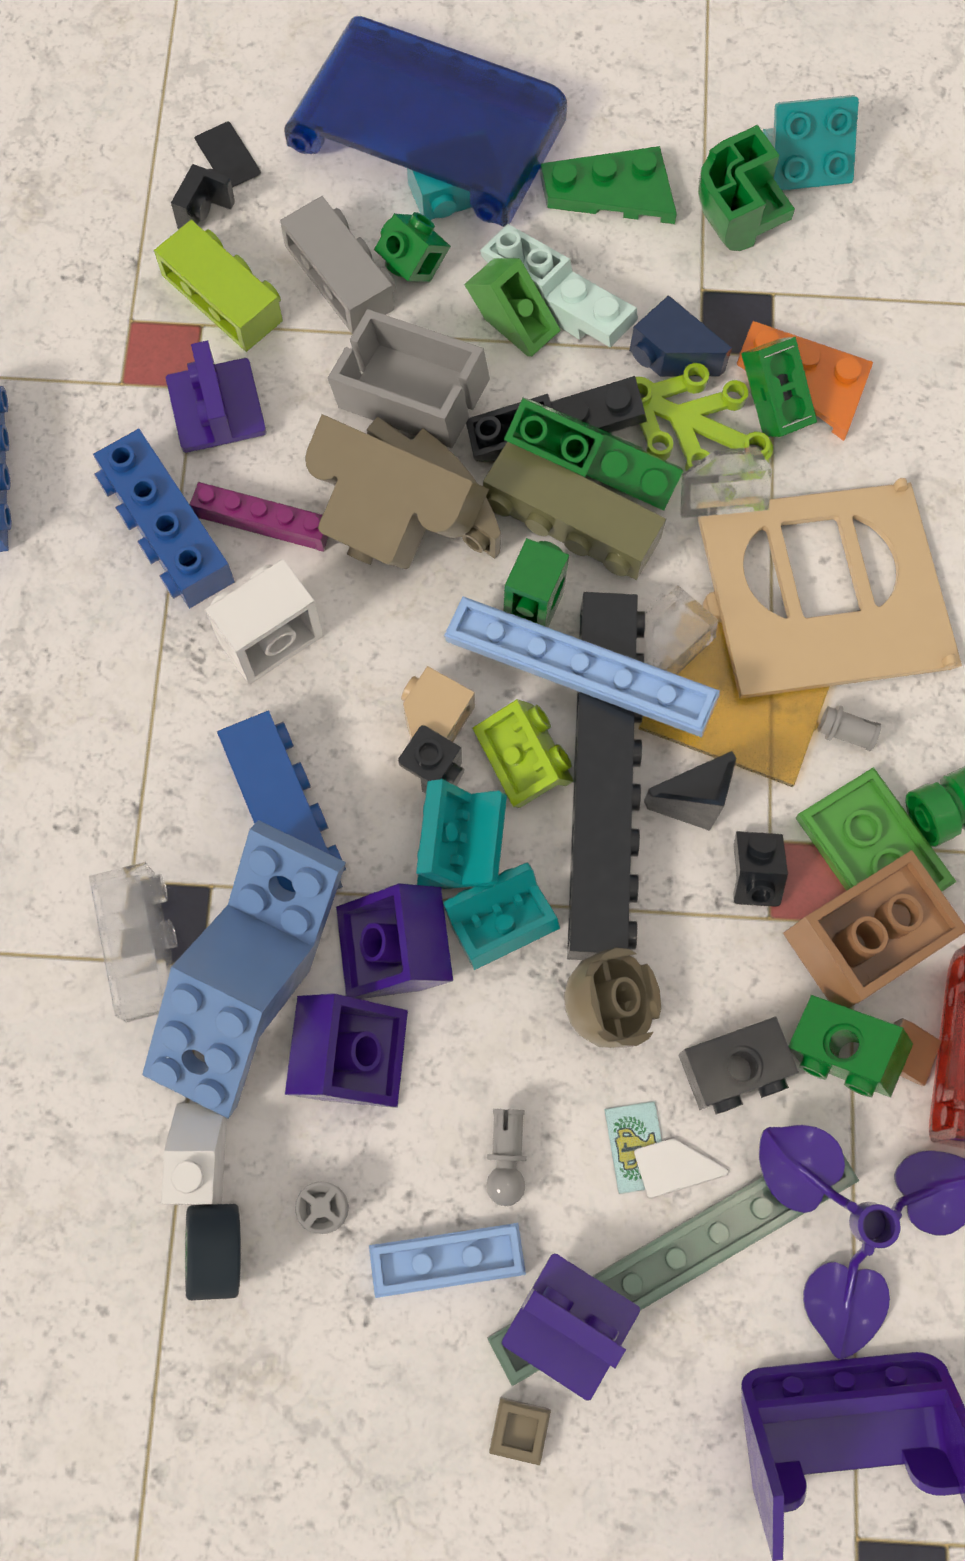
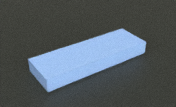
(446, 1260)

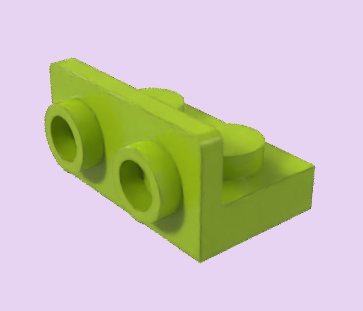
(523, 752)

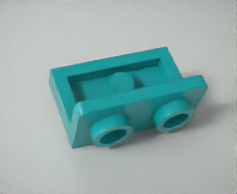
(500, 916)

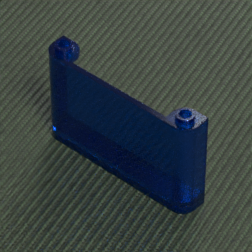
(432, 114)

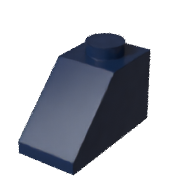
(673, 339)

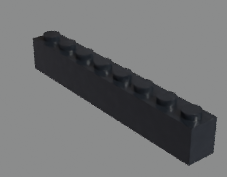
(605, 792)

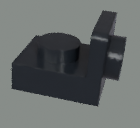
(197, 193)

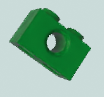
(536, 582)
(829, 1026)

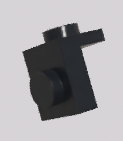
(432, 758)
(759, 868)

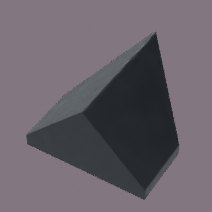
(695, 794)

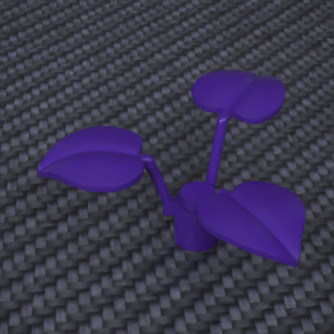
(842, 1301)

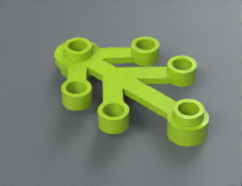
(690, 416)

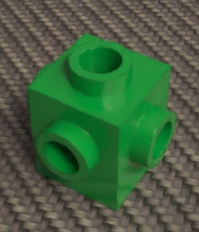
(411, 247)

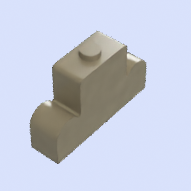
(386, 495)

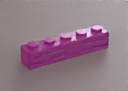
(258, 516)

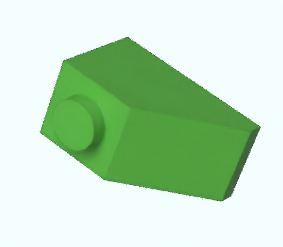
(513, 304)

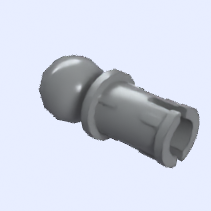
(506, 1183)

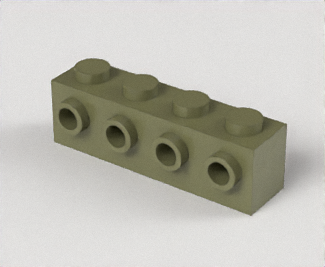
(573, 511)

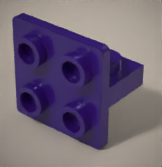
(214, 401)
(571, 1327)

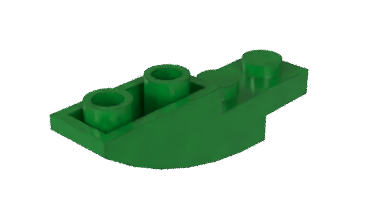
(593, 453)

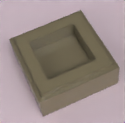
(519, 1431)

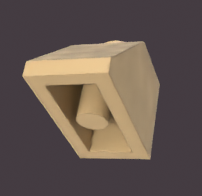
(437, 704)

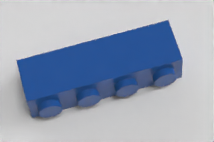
(272, 784)

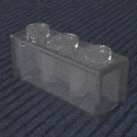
(134, 938)

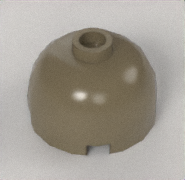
(612, 999)

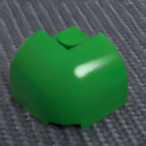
(740, 189)

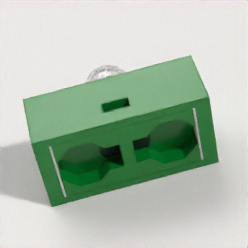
(779, 387)

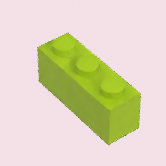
(219, 284)

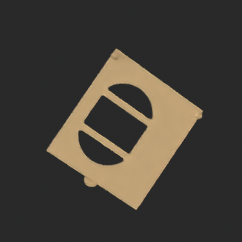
(802, 653)

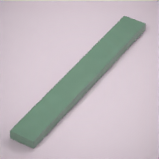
(685, 1253)

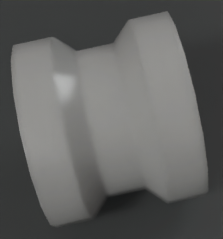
(315, 1204)

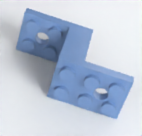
(242, 969)

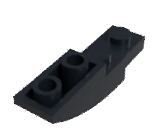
(605, 407)

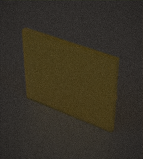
(763, 731)

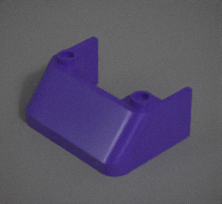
(850, 1419)

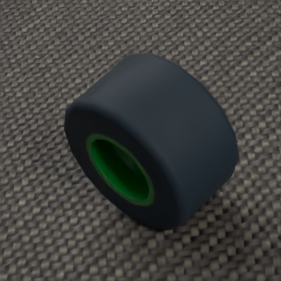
(212, 1252)

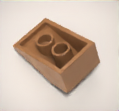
(875, 931)

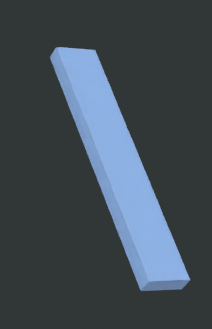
(582, 666)

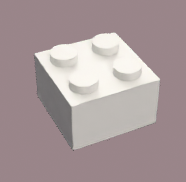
(265, 620)

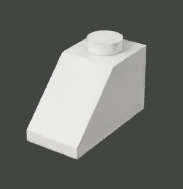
(194, 1157)

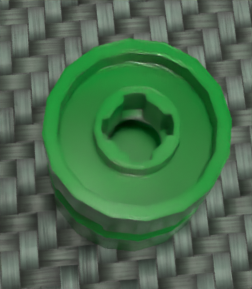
(939, 808)

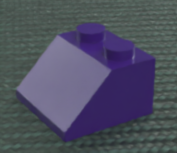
(394, 941)
(346, 1050)

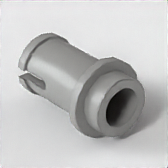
(849, 728)

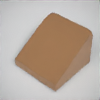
(922, 1053)

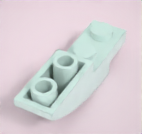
(572, 300)

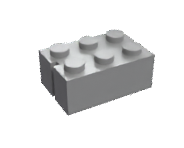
(409, 377)

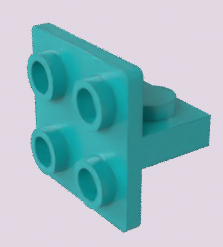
(815, 141)
(460, 837)

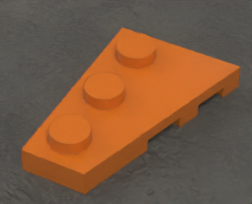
(832, 376)

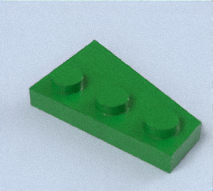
(616, 182)

